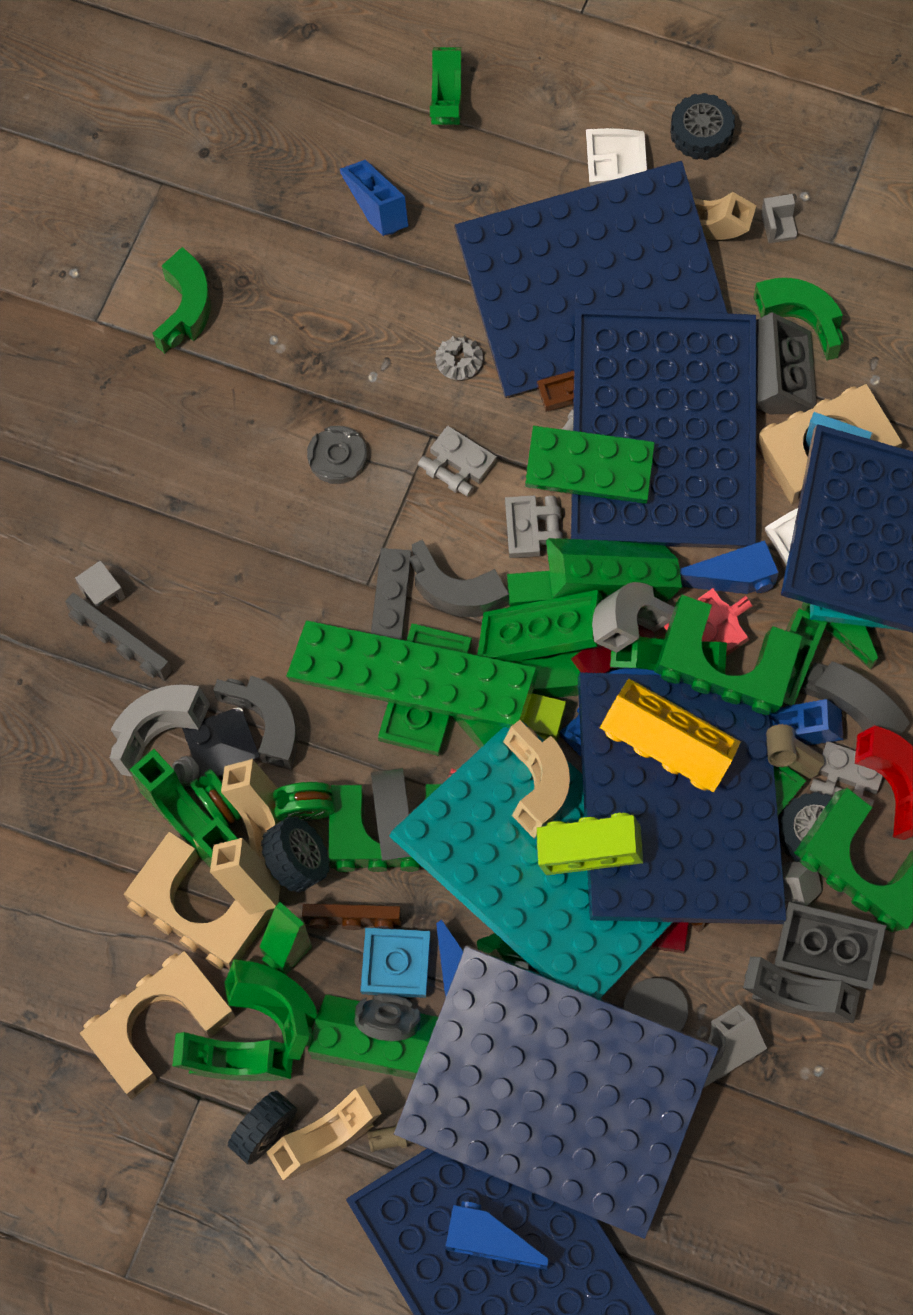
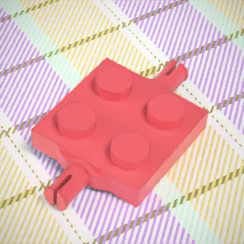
(723, 621)

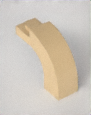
(725, 217)
(549, 774)
(326, 1136)

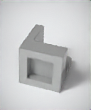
(778, 218)
(99, 584)
(800, 884)

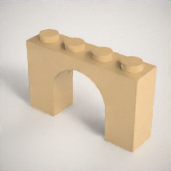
(783, 443)
(235, 863)
(154, 895)
(176, 982)

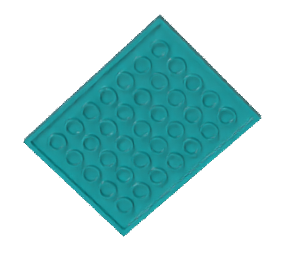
(492, 867)

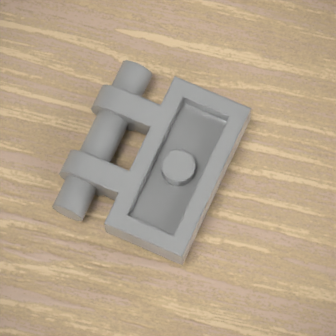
(463, 455)
(523, 524)
(841, 766)

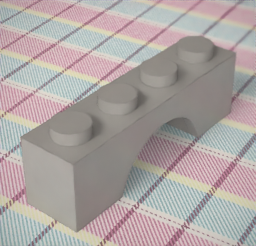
(737, 1042)

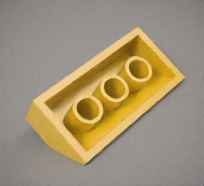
(670, 736)

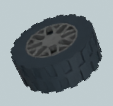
(702, 126)
(295, 854)
(262, 1127)

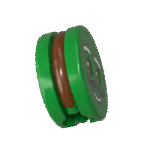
(209, 792)
(303, 800)

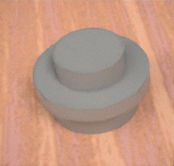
(186, 770)

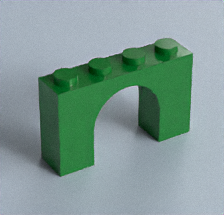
(684, 661)
(557, 674)
(166, 794)
(348, 841)
(828, 852)

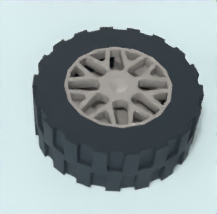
(798, 820)

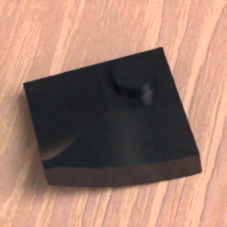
(221, 742)

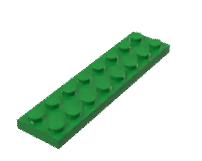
(412, 674)

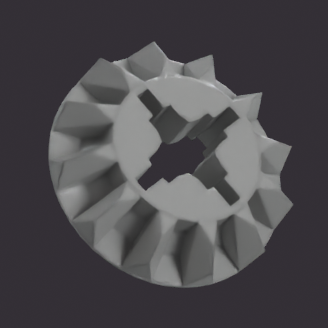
(467, 366)

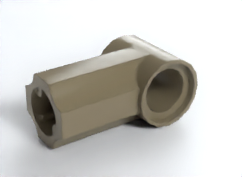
(788, 751)

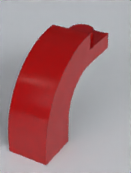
(893, 759)

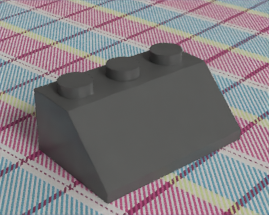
(783, 366)
(829, 945)

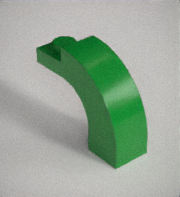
(446, 86)
(804, 301)
(192, 315)
(645, 653)
(277, 996)
(231, 1060)

